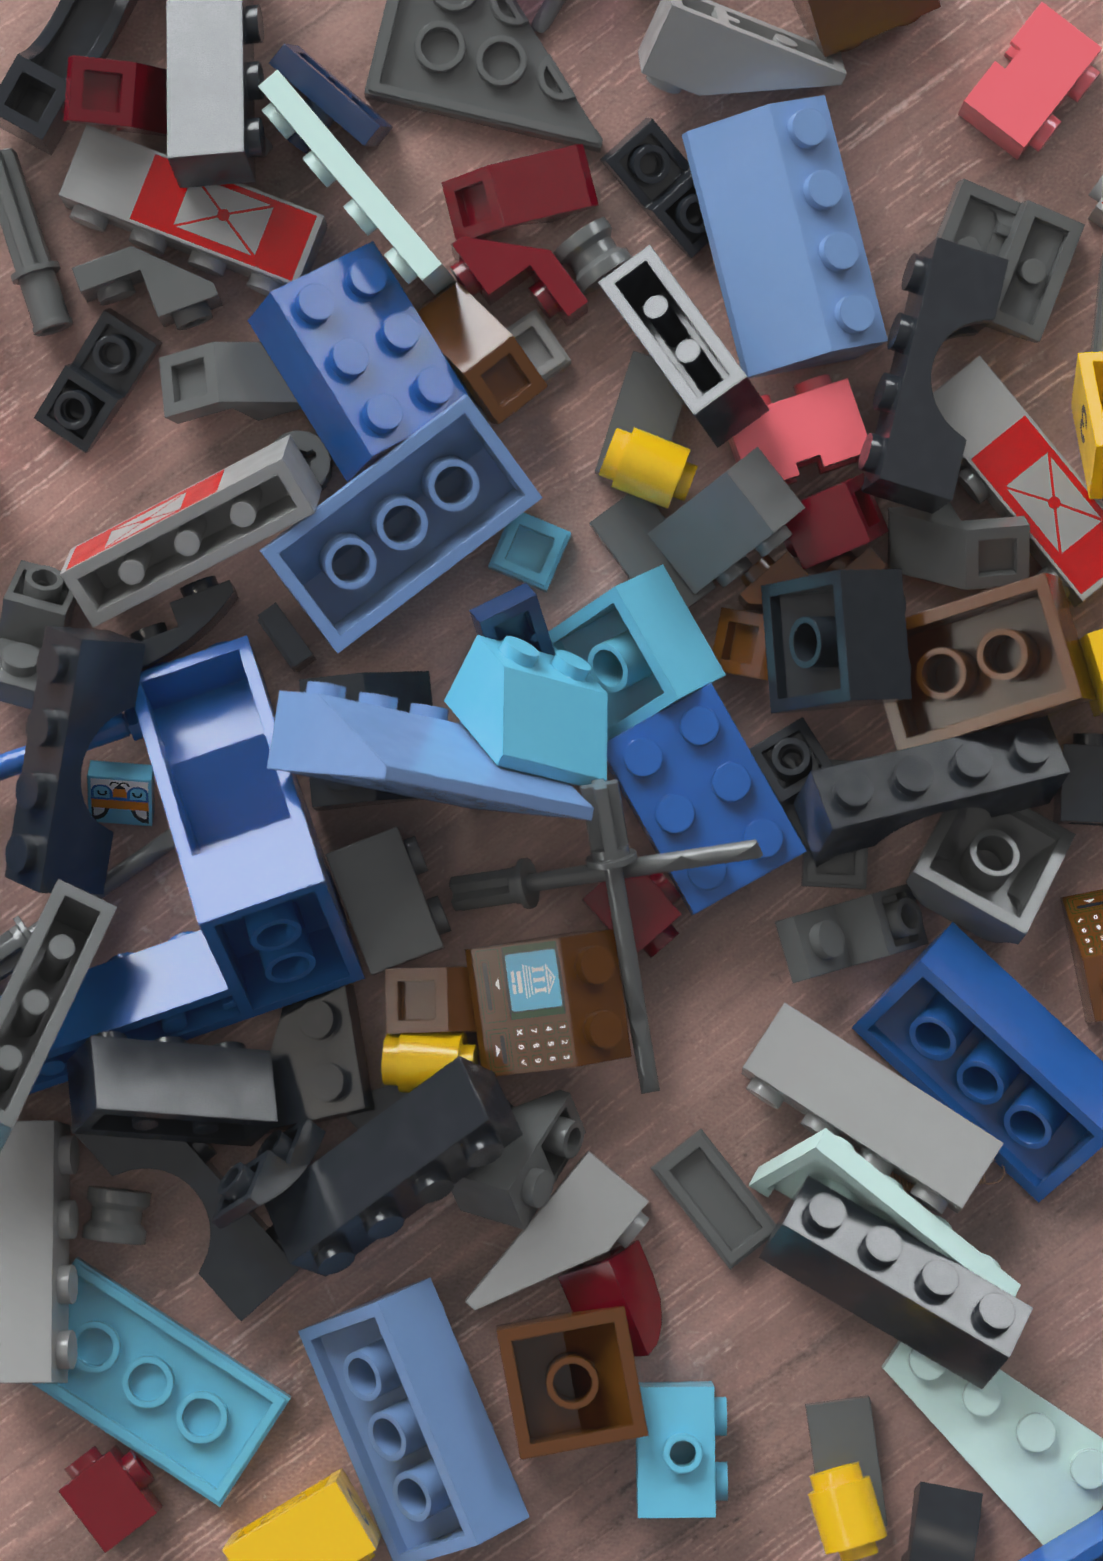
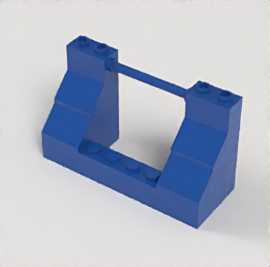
(247, 858)

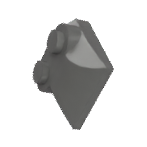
(989, 870)

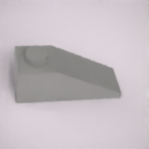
(727, 52)
(575, 1225)

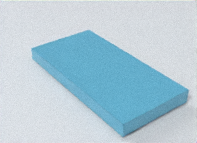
(164, 1388)

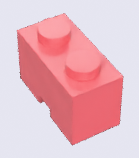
(1046, 66)
(806, 429)

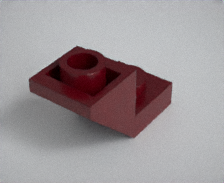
(116, 95)
(520, 192)
(500, 267)

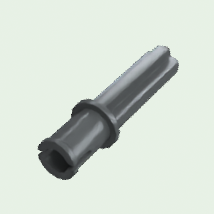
(29, 251)

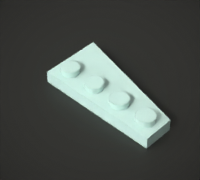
(368, 204)
(846, 1172)
(1013, 1438)

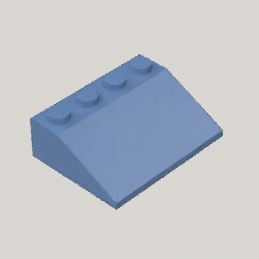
(405, 754)

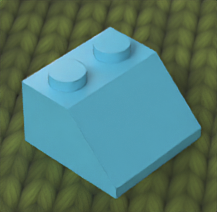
(640, 648)
(533, 709)

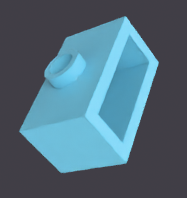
(678, 1457)

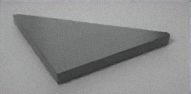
(475, 66)

